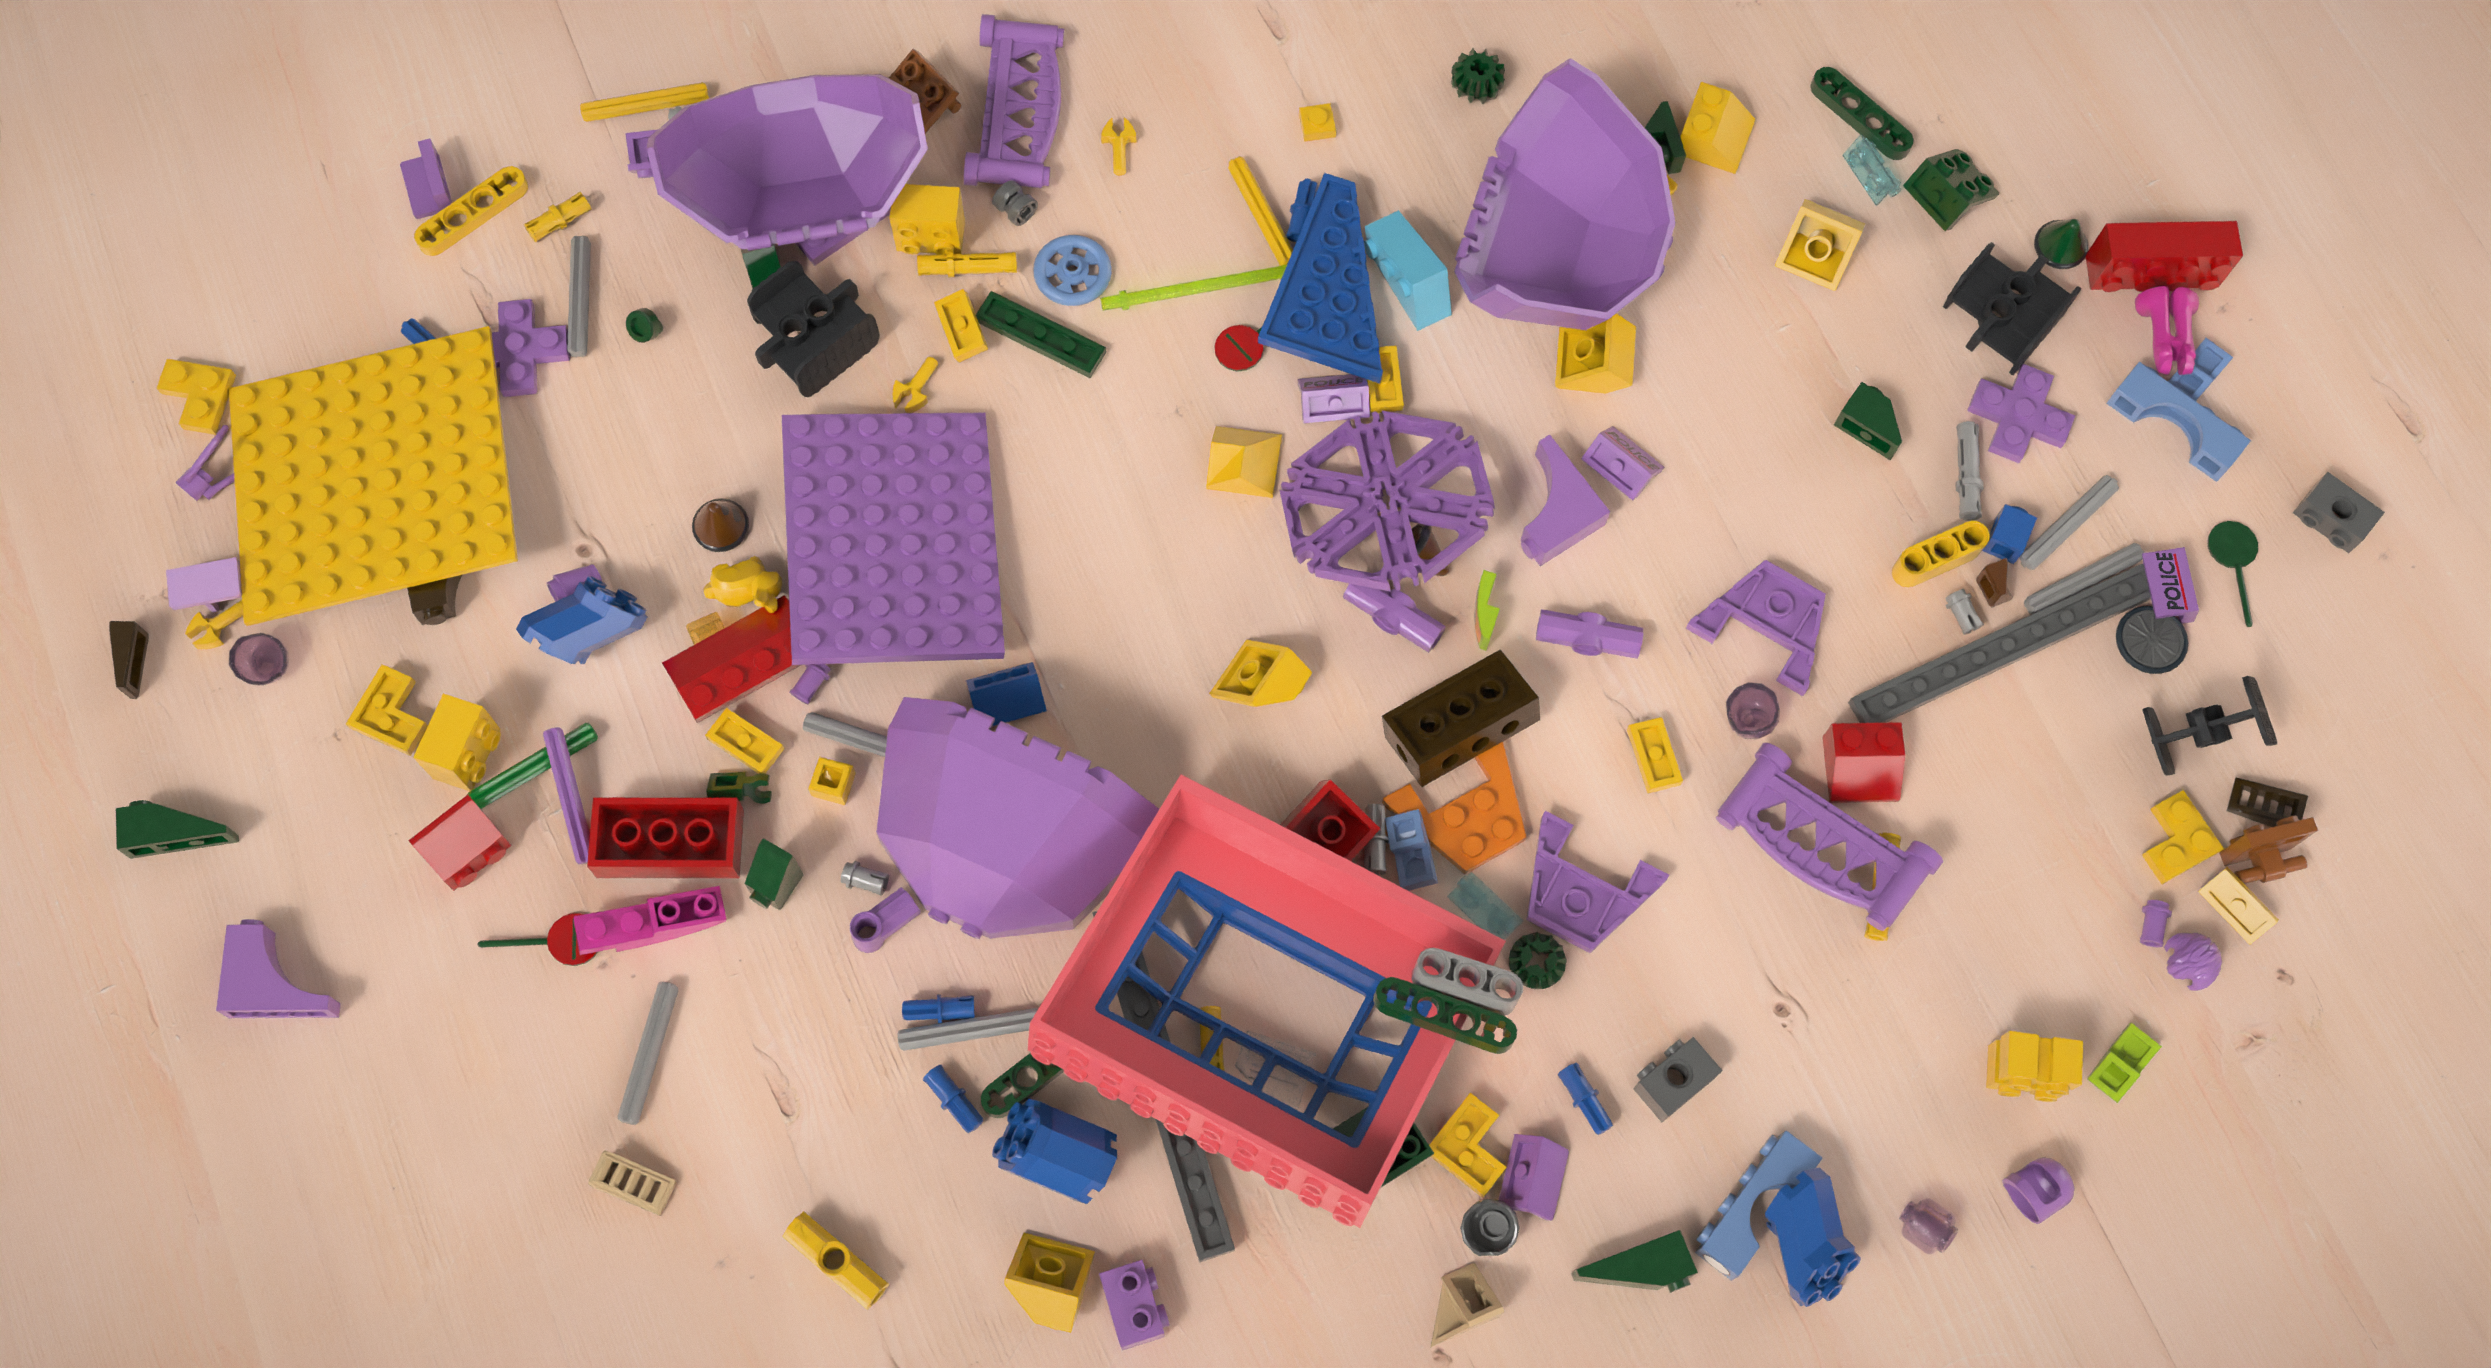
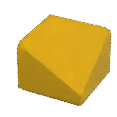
(832, 780)

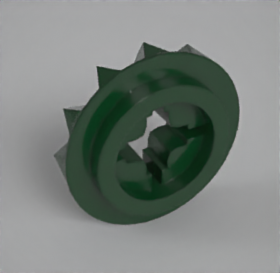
(1534, 976)

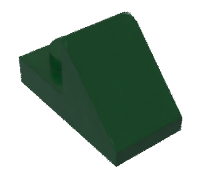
(1665, 132)

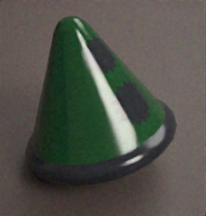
(2061, 243)

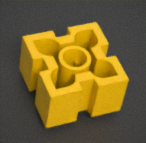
(2034, 1065)

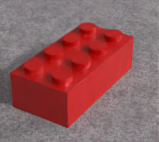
(2163, 255)
(665, 837)

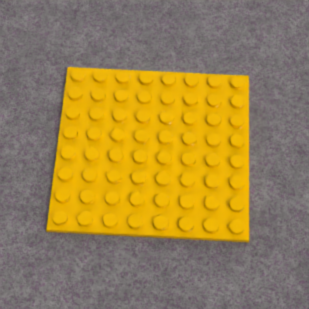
(370, 476)

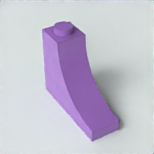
(1570, 510)
(256, 985)

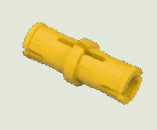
(557, 216)

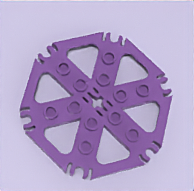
(1406, 488)

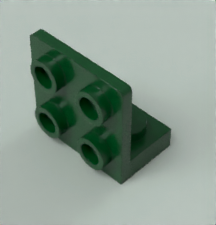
(1949, 187)

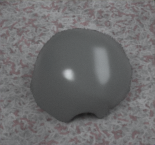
(1490, 1227)

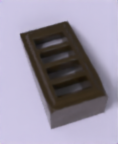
(128, 654)
(2263, 816)

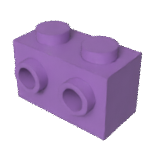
(1133, 1304)

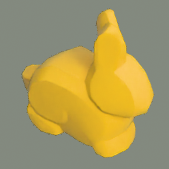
(743, 584)

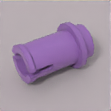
(810, 682)
(2154, 923)

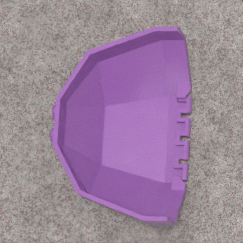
(790, 157)
(1568, 210)
(1001, 827)

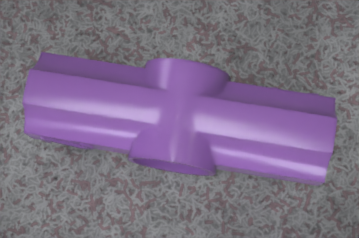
(1396, 614)
(1589, 634)

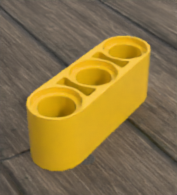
(1950, 543)

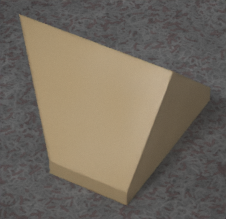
(1464, 1304)

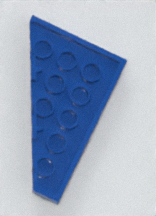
(1325, 294)

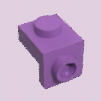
(638, 153)

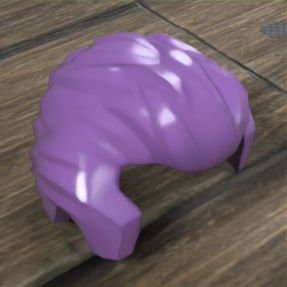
(2194, 959)

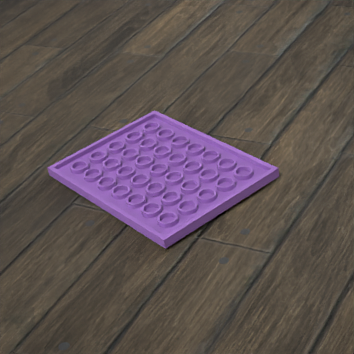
(890, 538)

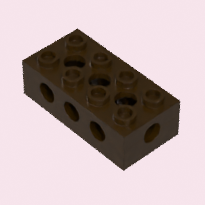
(1461, 717)

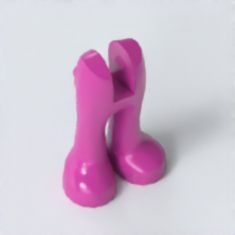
(2167, 348)

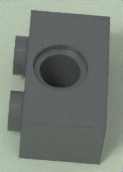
(2355, 512)
(1694, 1065)

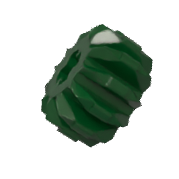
(1477, 76)

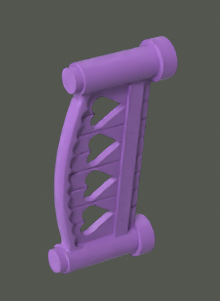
(996, 160)
(1897, 871)

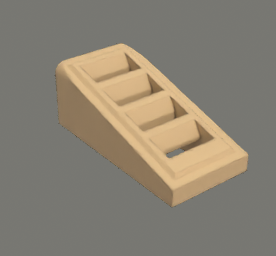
(603, 1169)

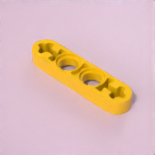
(468, 206)

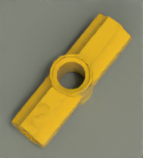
(817, 1244)

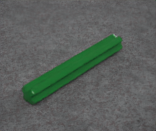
(529, 768)

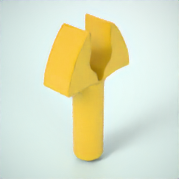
(1118, 144)
(914, 387)
(213, 626)

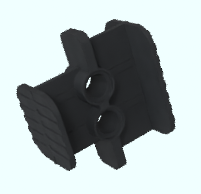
(2025, 317)
(826, 343)
(2210, 725)

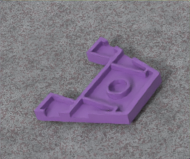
(1775, 607)
(1576, 902)

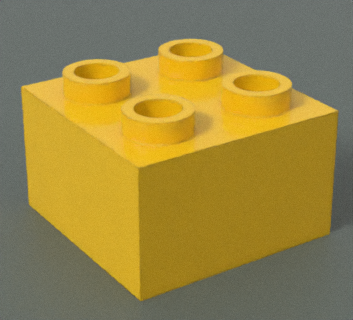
(928, 219)
(458, 743)

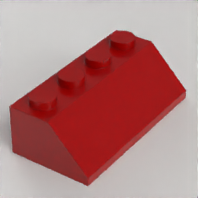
(733, 661)

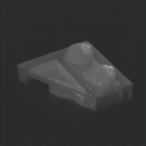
(1281, 1083)

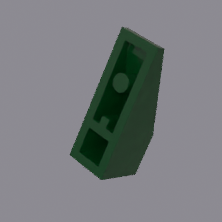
(155, 829)
(1646, 1266)

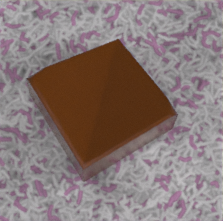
(1993, 583)

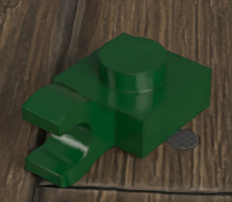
(738, 786)

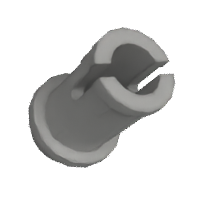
(1964, 611)
(864, 878)

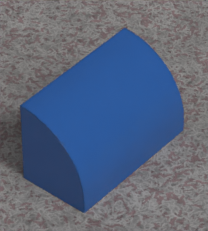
(1008, 693)

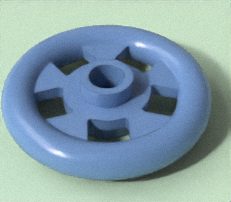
(1063, 293)

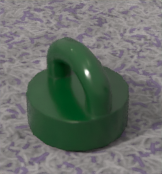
(643, 325)

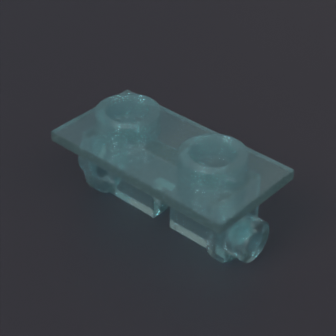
(1869, 170)
(1484, 907)

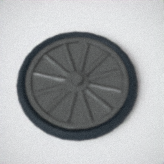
(2151, 643)

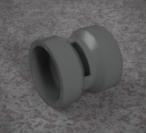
(1015, 203)

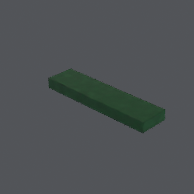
(1040, 334)

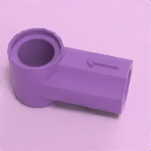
(886, 918)

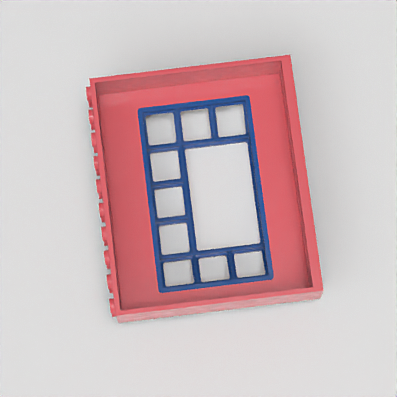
(1301, 905)

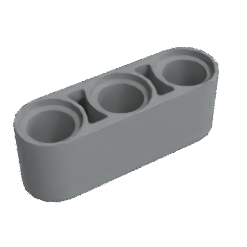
(1484, 976)

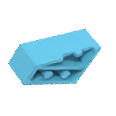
(1410, 269)

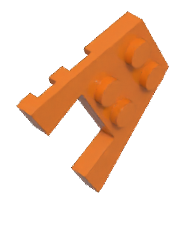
(1477, 823)

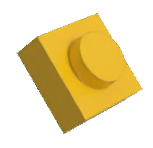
(1317, 122)

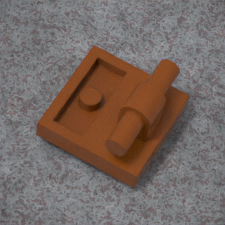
(933, 89)
(2264, 849)

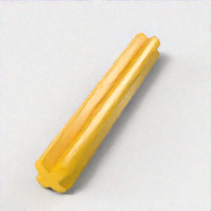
(644, 102)
(1261, 210)

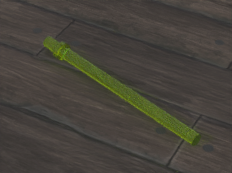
(1125, 299)

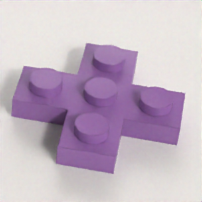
(522, 346)
(2021, 413)

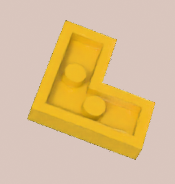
(205, 391)
(380, 714)
(2188, 842)
(1458, 1146)

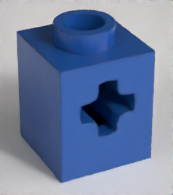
(2010, 533)

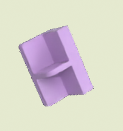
(204, 584)

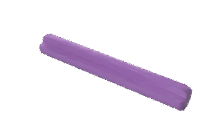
(568, 793)

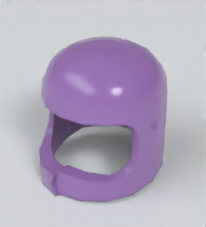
(2040, 1189)

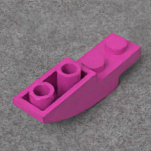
(650, 923)

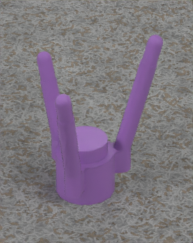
(196, 480)

